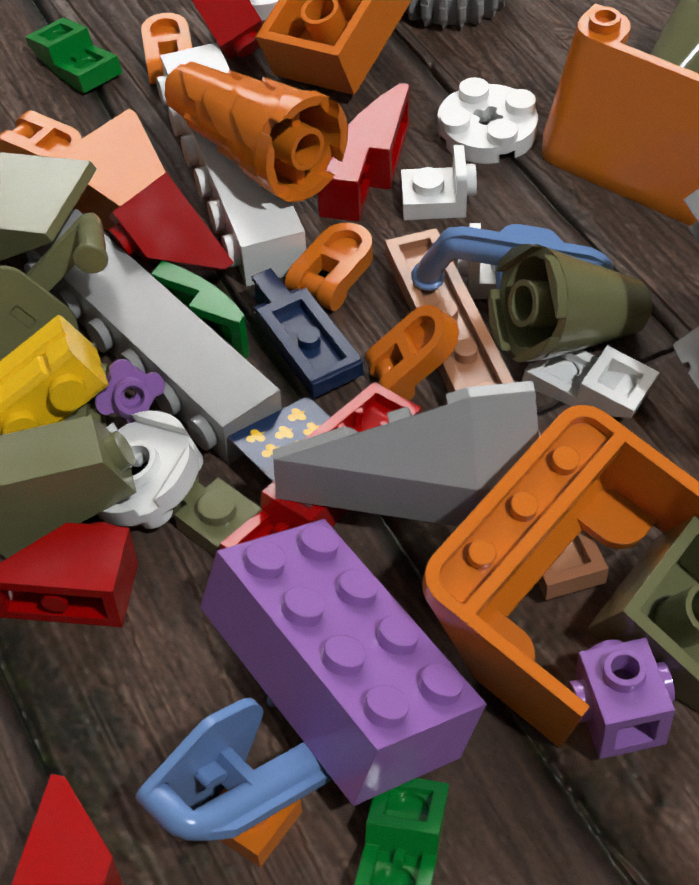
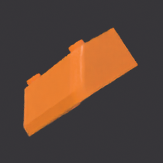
(572, 479)

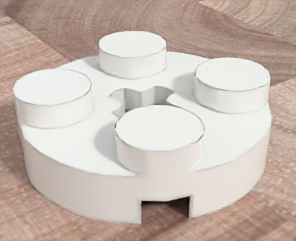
(509, 114)
(165, 479)

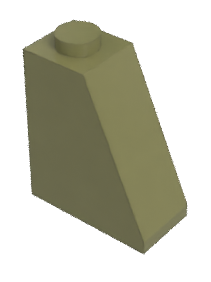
(59, 477)

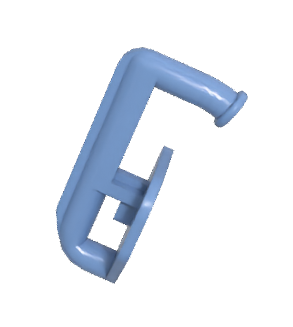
(489, 248)
(214, 757)

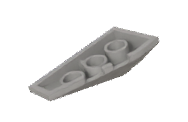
(417, 464)

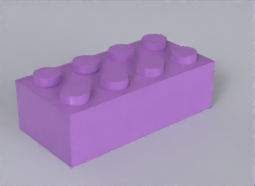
(340, 659)

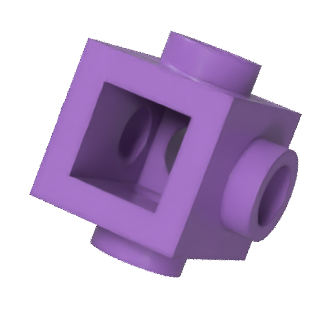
(626, 696)

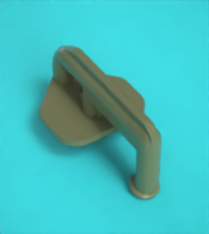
(26, 297)

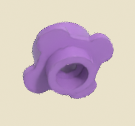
(121, 377)

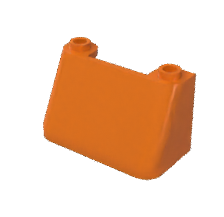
(625, 118)

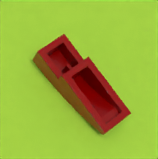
(370, 155)

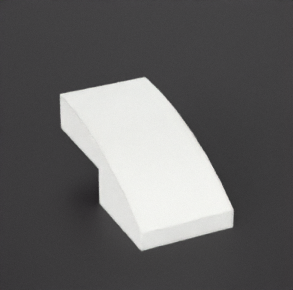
(608, 382)

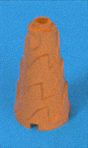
(264, 126)

